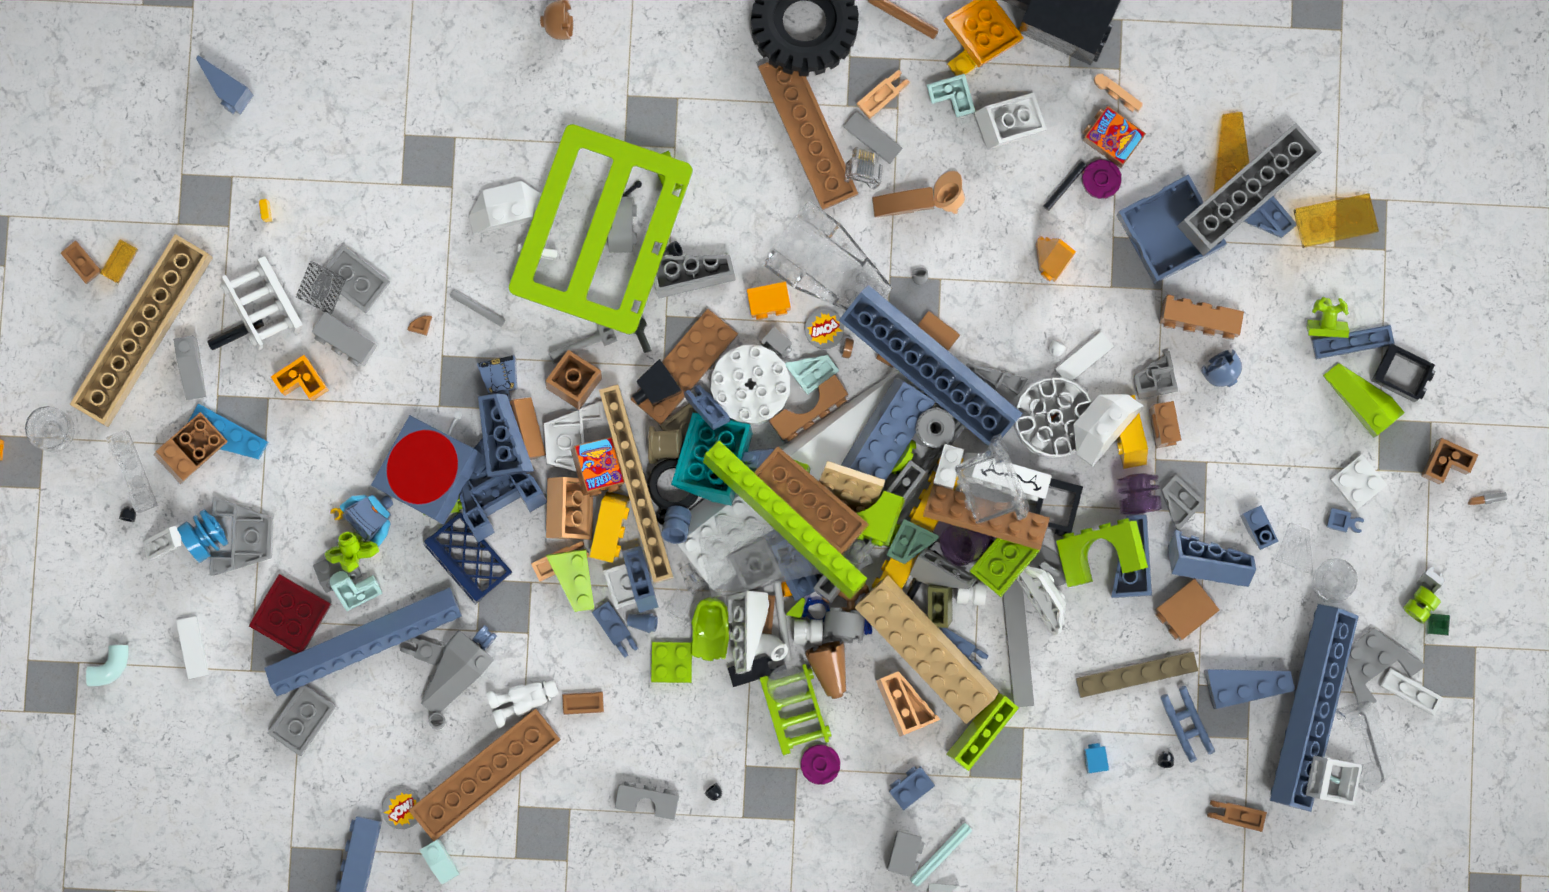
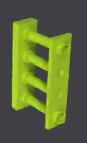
(781, 724)

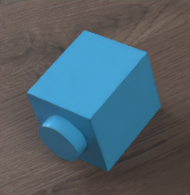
(1096, 758)

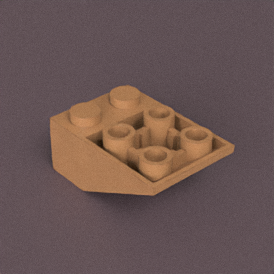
(190, 448)

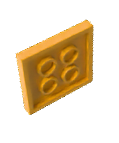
(983, 30)

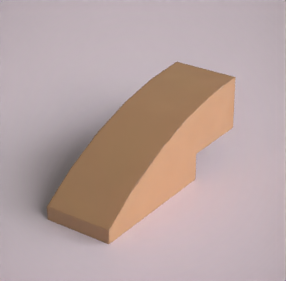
(903, 202)

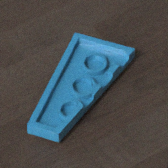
(239, 439)

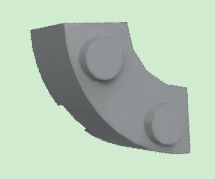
(621, 234)

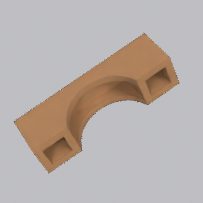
(788, 423)

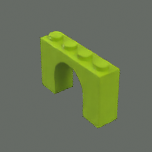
(1074, 550)

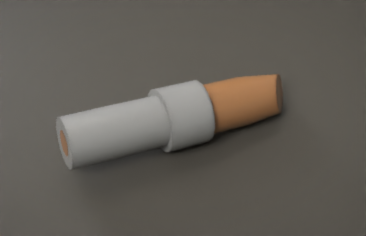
(1488, 498)

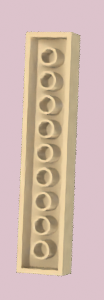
(141, 330)

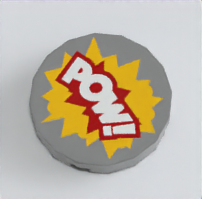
(824, 329)
(397, 806)

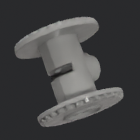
(943, 428)

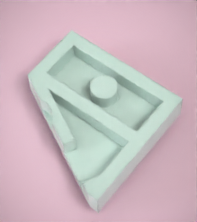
(812, 371)

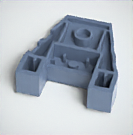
(486, 495)

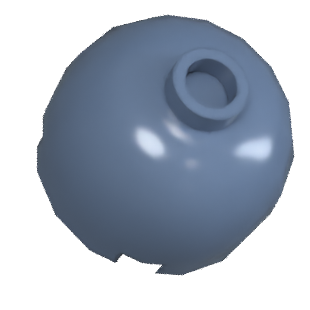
(1223, 370)

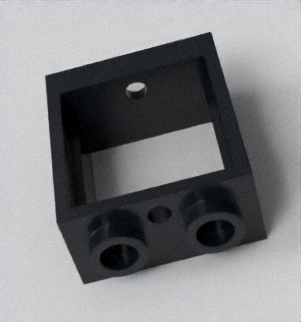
(1385, 363)
(1065, 487)

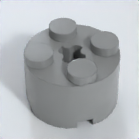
(843, 625)

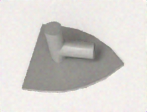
(1051, 563)

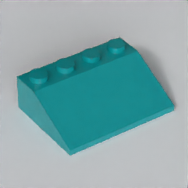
(693, 474)

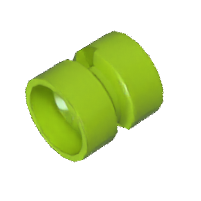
(1427, 600)

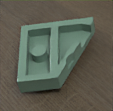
(910, 542)

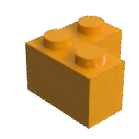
(300, 374)

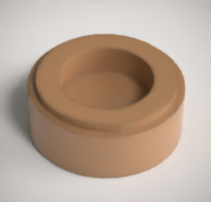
(847, 348)

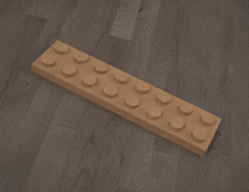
(809, 135)
(484, 774)

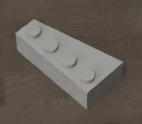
(691, 273)

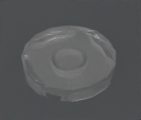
(787, 684)

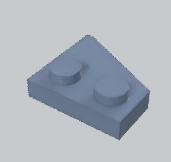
(1272, 218)

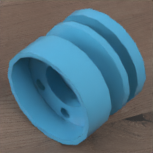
(202, 535)

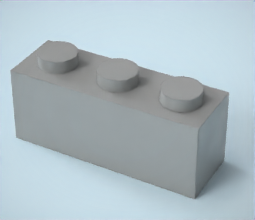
(343, 339)

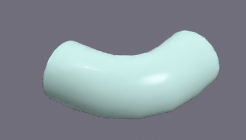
(111, 669)

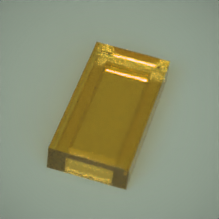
(119, 261)

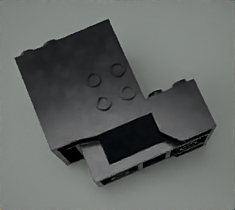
(1069, 25)

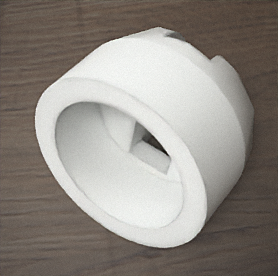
(1056, 348)

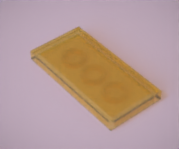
(1336, 220)

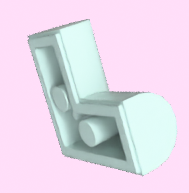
(957, 90)
(353, 594)

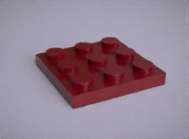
(290, 615)

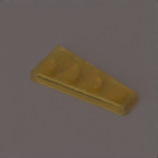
(1232, 149)

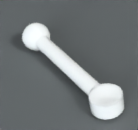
(458, 415)

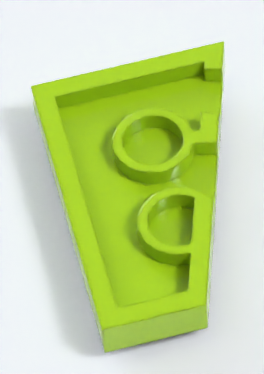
(573, 574)

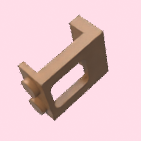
(1164, 424)

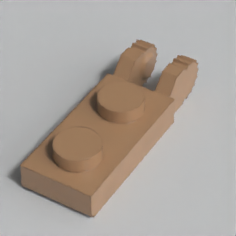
(1239, 816)

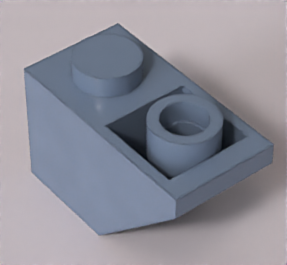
(1259, 527)

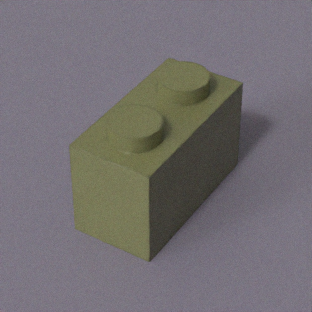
(940, 605)

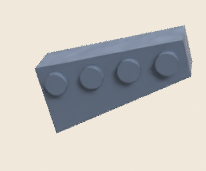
(1209, 562)
(1137, 582)

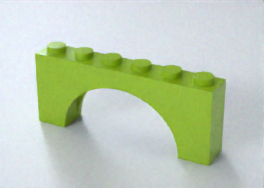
(880, 517)

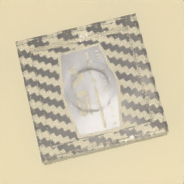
(320, 287)

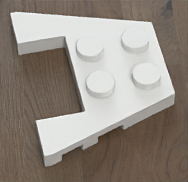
(566, 432)

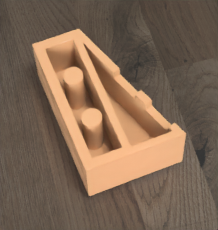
(904, 704)

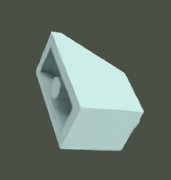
(439, 861)

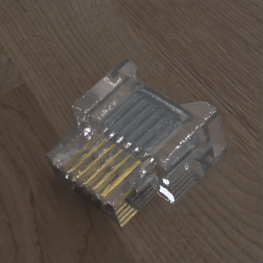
(864, 168)

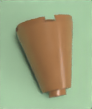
(829, 667)

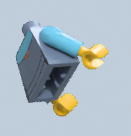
(367, 516)

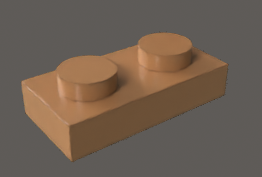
(81, 262)

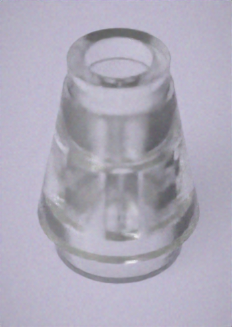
(692, 579)

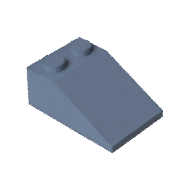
(231, 92)

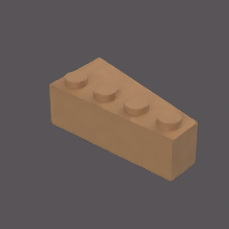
(1201, 317)

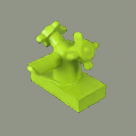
(1328, 325)

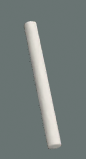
(782, 619)

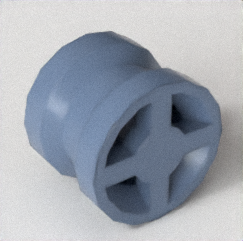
(484, 637)

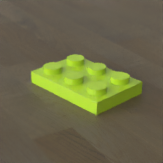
(1003, 564)

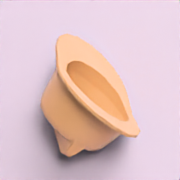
(949, 192)

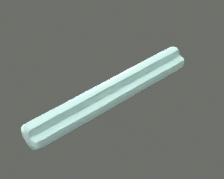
(941, 854)

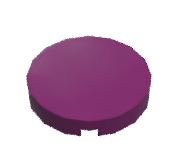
(1101, 179)
(820, 764)

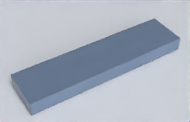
(1356, 342)

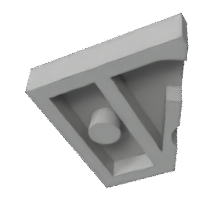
(1180, 501)

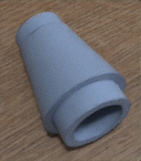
(644, 622)

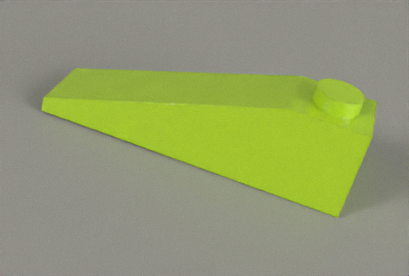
(1368, 403)

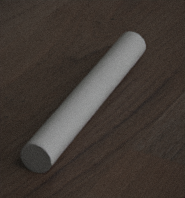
(477, 308)

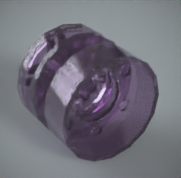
(1139, 494)
(963, 545)

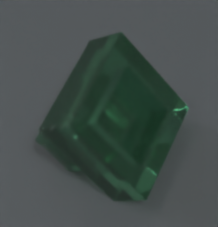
(1438, 624)

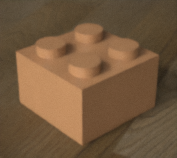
(573, 379)

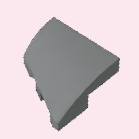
(1156, 379)

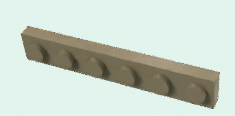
(1136, 674)

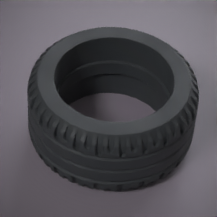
(652, 486)

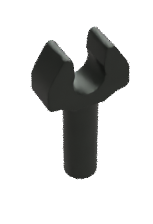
(641, 336)

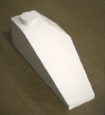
(747, 617)

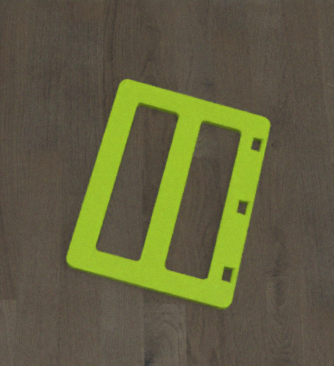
(624, 157)

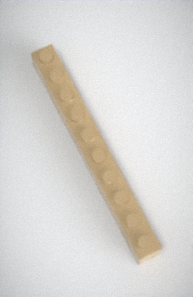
(636, 484)

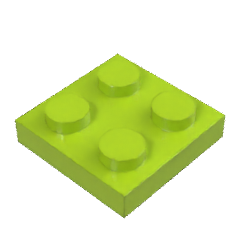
(671, 662)

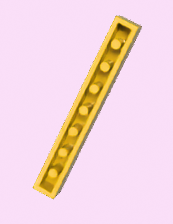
(896, 570)

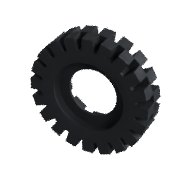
(799, 55)

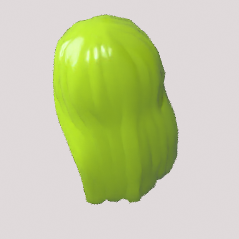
(710, 630)

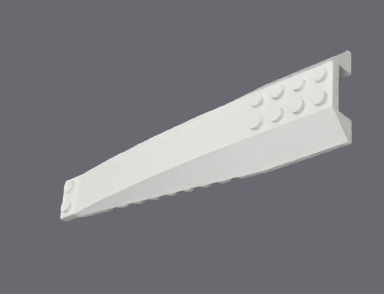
(822, 442)

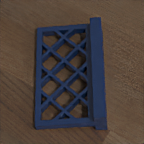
(455, 571)

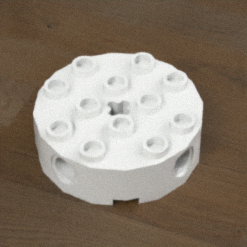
(763, 369)
(1035, 425)

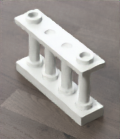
(273, 287)

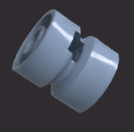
(676, 524)

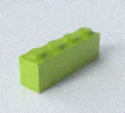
(982, 731)

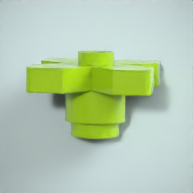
(350, 550)

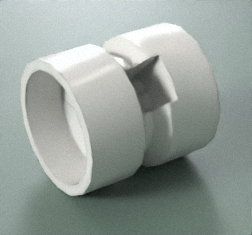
(975, 594)
(808, 632)

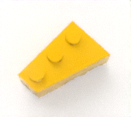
(1133, 444)
(610, 527)

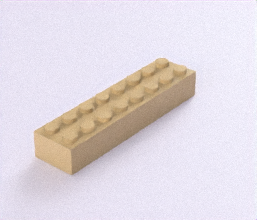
(927, 649)

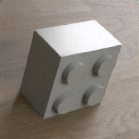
(905, 853)

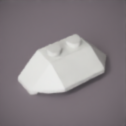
(504, 207)
(1103, 424)
(1044, 597)

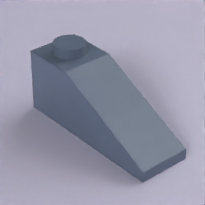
(640, 579)

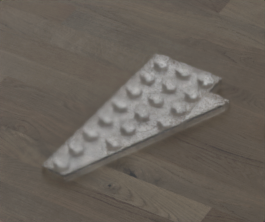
(756, 556)

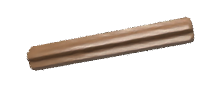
(906, 17)

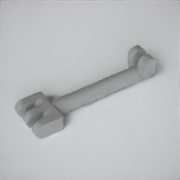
(601, 336)

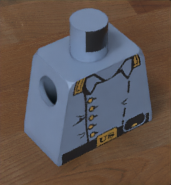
(499, 375)

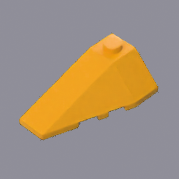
(1053, 257)

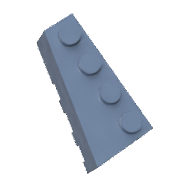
(502, 438)
(1242, 686)

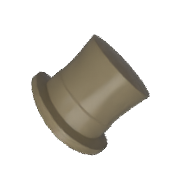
(664, 444)

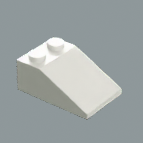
(1010, 120)

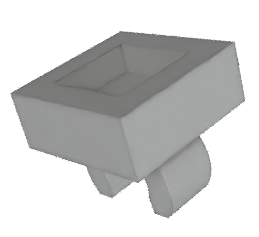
(1431, 580)

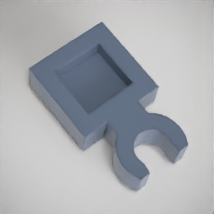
(1341, 521)

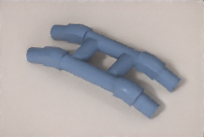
(1189, 712)

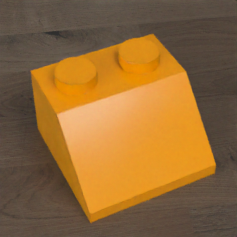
(768, 300)

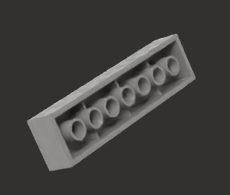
(1249, 189)

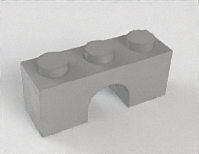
(665, 802)

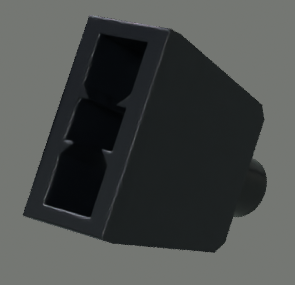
(656, 385)

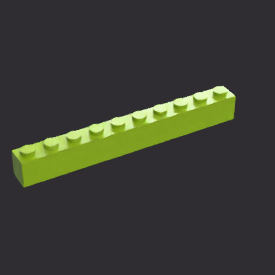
(784, 520)

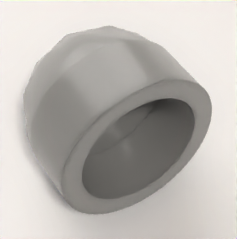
(920, 276)
(436, 717)

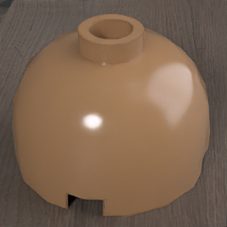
(557, 20)

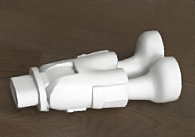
(523, 698)

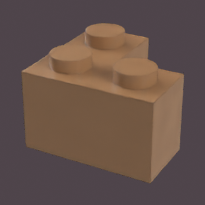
(1447, 456)

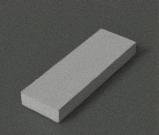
(872, 137)

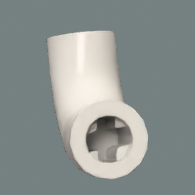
(772, 647)

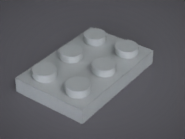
(362, 282)
(301, 720)

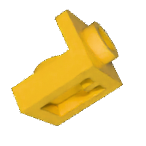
(962, 64)

